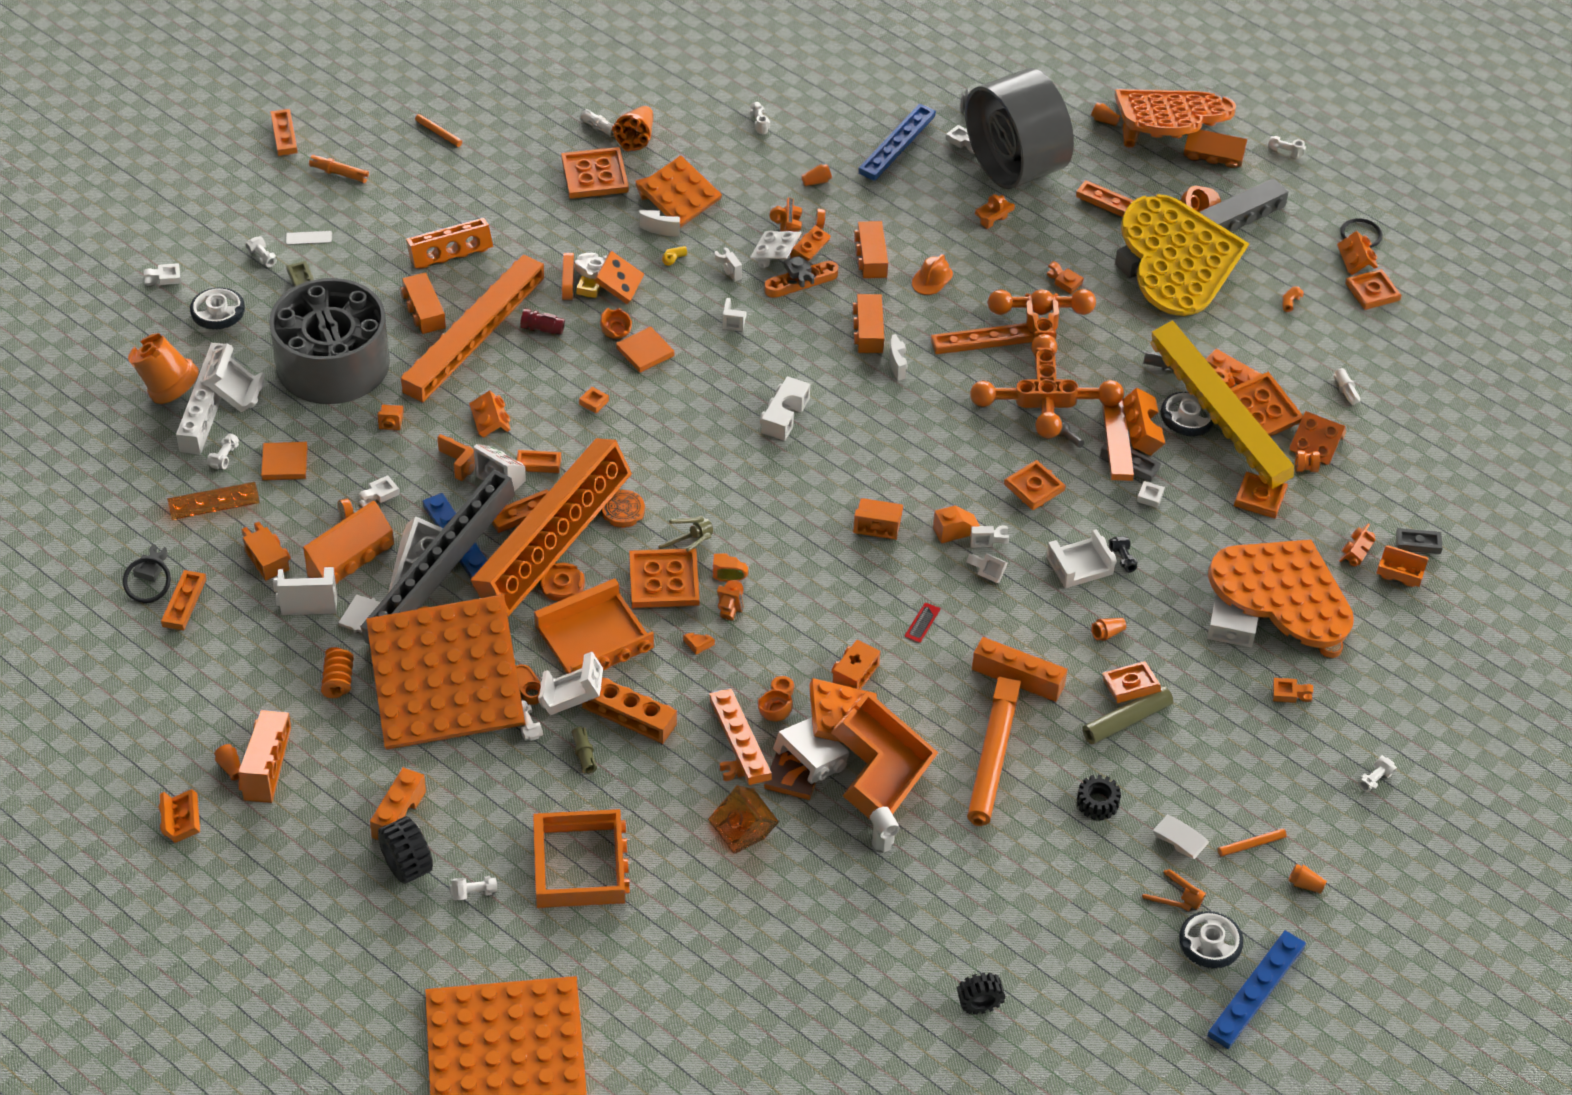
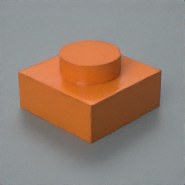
(594, 400)

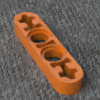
(778, 285)

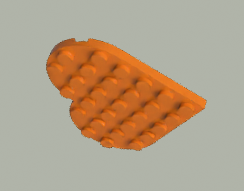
(1172, 110)
(1288, 586)

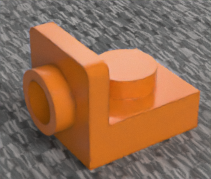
(390, 417)

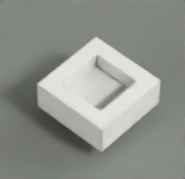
(1150, 494)

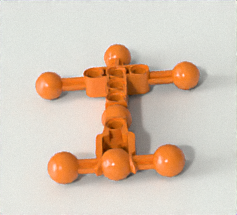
(1045, 390)

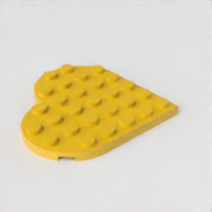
(1180, 253)

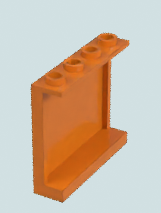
(595, 623)

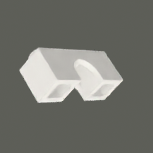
(789, 396)

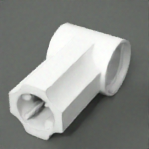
(884, 829)

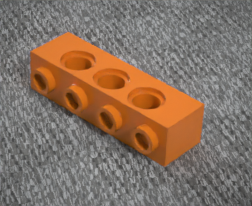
(418, 245)
(633, 711)

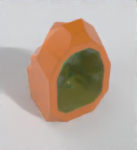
(728, 568)

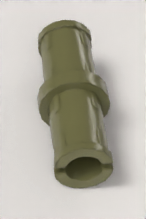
(584, 750)

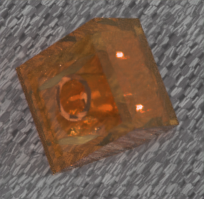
(743, 819)

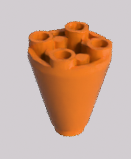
(634, 128)

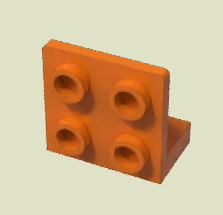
(1318, 435)
(878, 518)

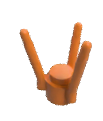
(1192, 896)

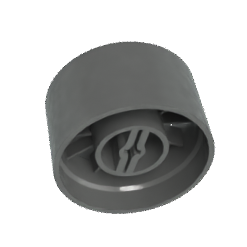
(1019, 128)
(330, 340)

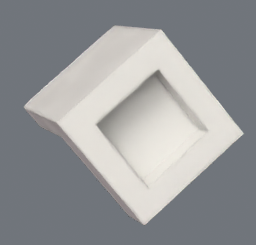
(733, 319)

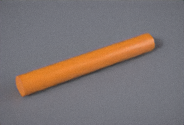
(438, 130)
(1252, 842)

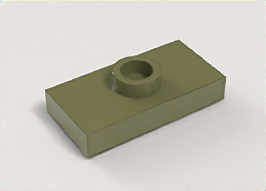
(299, 273)

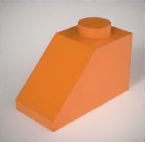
(953, 523)

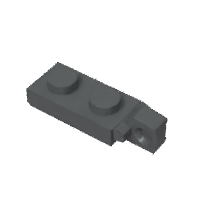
(1142, 465)

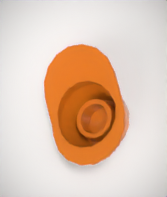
(1200, 198)
(932, 276)

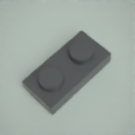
(1419, 540)

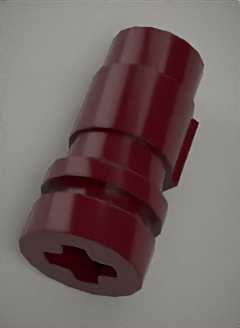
(544, 322)

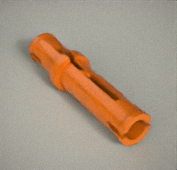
(331, 166)

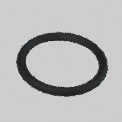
(1364, 221)
(157, 597)

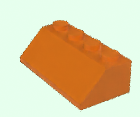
(349, 543)

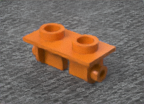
(1353, 551)

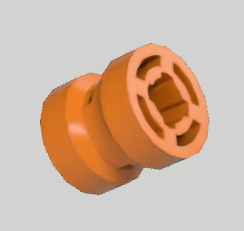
(1307, 461)

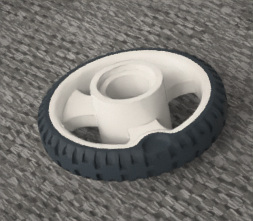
(218, 312)
(1186, 416)
(1211, 930)

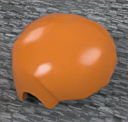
(615, 323)
(775, 705)

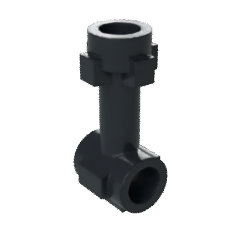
(1122, 545)

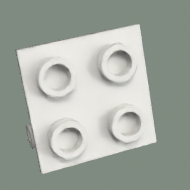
(774, 246)

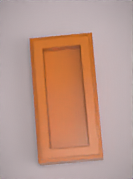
(540, 461)

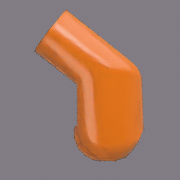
(1293, 293)

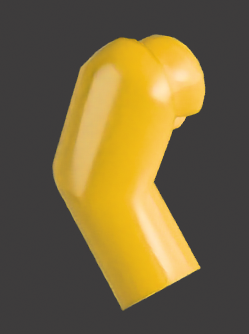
(672, 254)

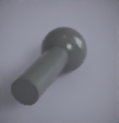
(1065, 432)

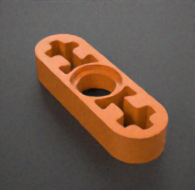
(568, 276)

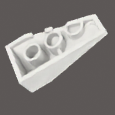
(415, 539)

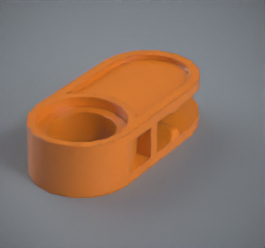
(528, 681)

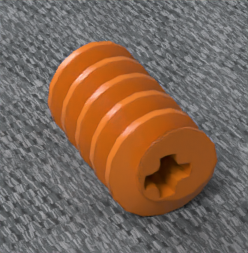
(337, 672)

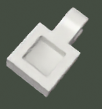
(959, 137)
(731, 264)
(165, 274)
(381, 489)
(986, 535)
(990, 566)

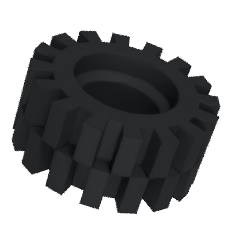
(1103, 787)
(981, 993)

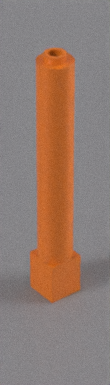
(993, 751)

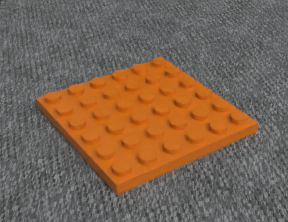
(445, 672)
(506, 1038)

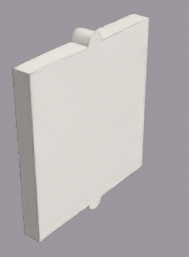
(358, 612)

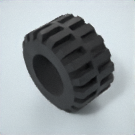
(405, 850)

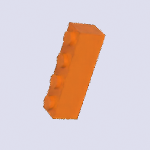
(1034, 673)

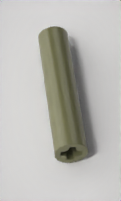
(1127, 715)

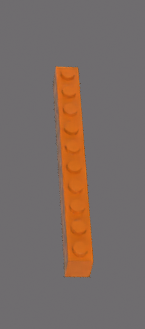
(472, 328)

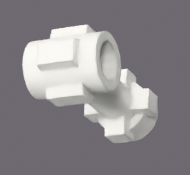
(762, 122)
(1297, 148)
(257, 245)
(221, 460)
(531, 730)
(1383, 766)
(460, 888)

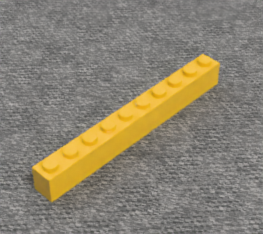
(1222, 405)

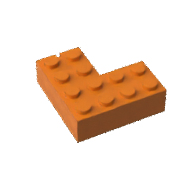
(892, 753)

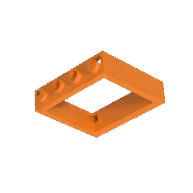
(580, 822)

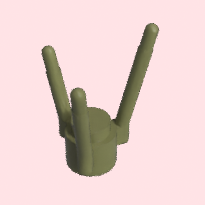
(700, 529)

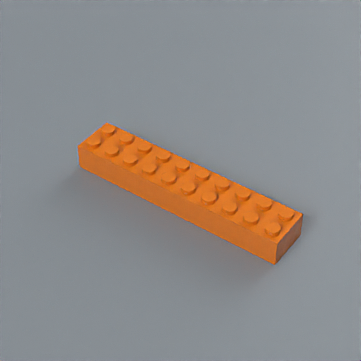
(553, 524)

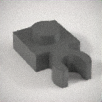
(799, 268)
(150, 570)

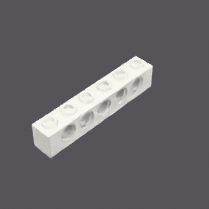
(199, 411)

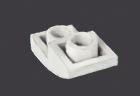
(662, 225)
(897, 359)
(1183, 837)

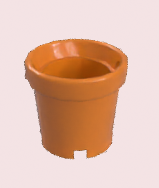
(163, 369)

